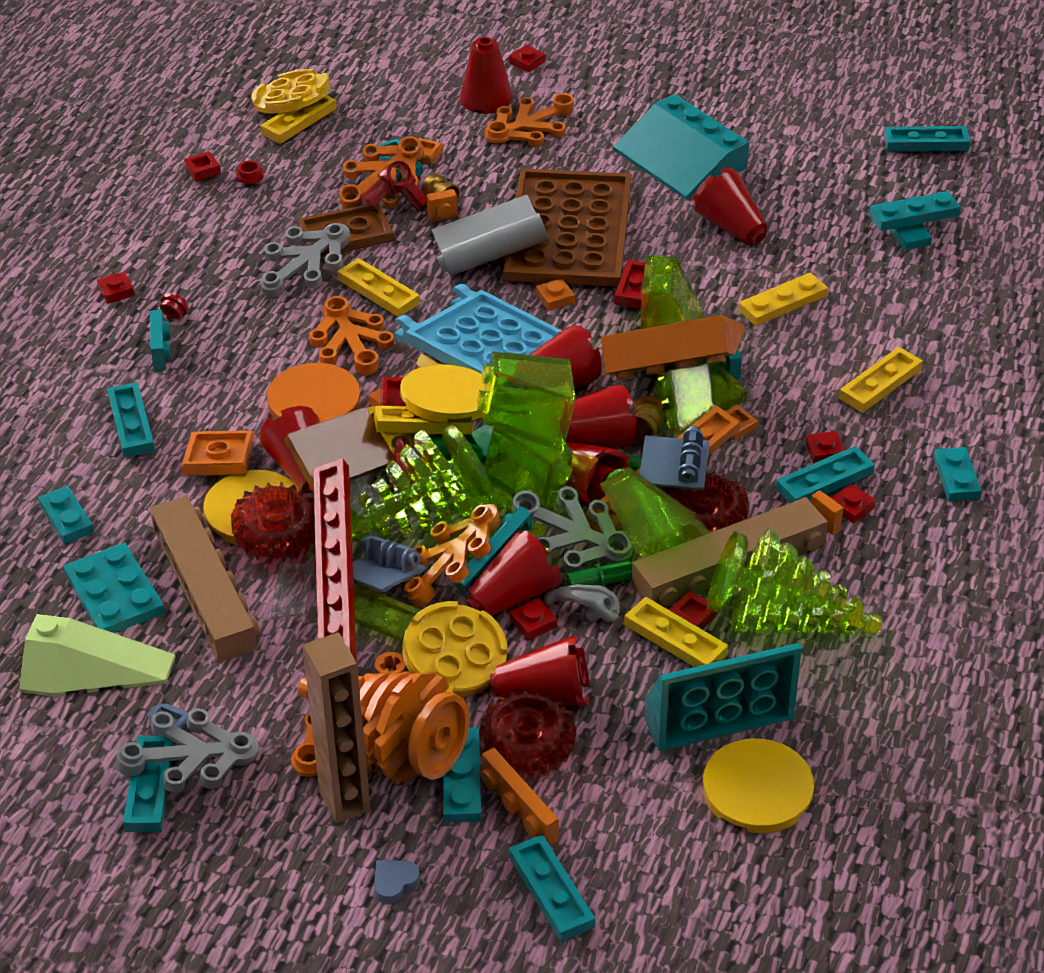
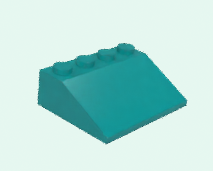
(682, 146)
(723, 697)

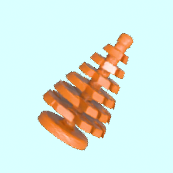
(410, 723)

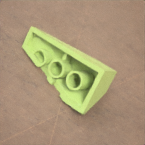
(76, 656)

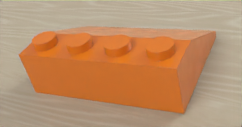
(671, 345)

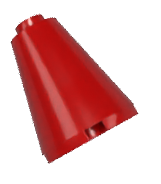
(485, 78)
(730, 206)
(574, 345)
(603, 419)
(272, 436)
(591, 467)
(514, 576)
(551, 670)

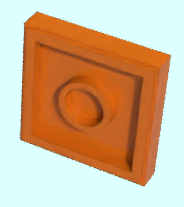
(218, 453)

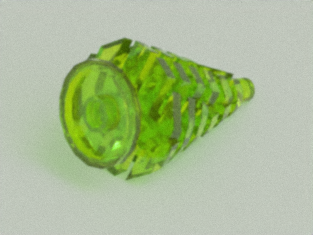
(432, 481)
(782, 591)

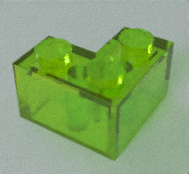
(687, 394)

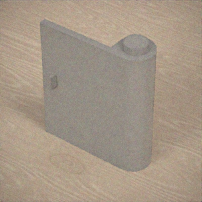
(488, 235)

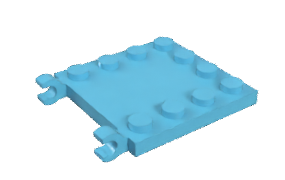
(475, 328)

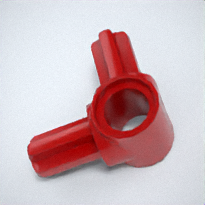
(387, 184)

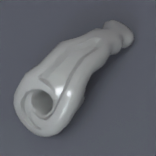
(600, 600)

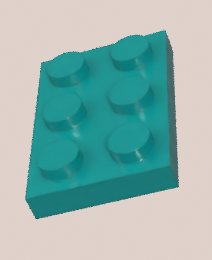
(113, 589)

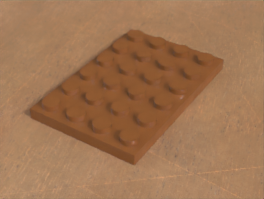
(583, 223)

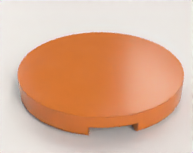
(320, 386)

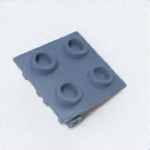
(676, 460)
(385, 564)

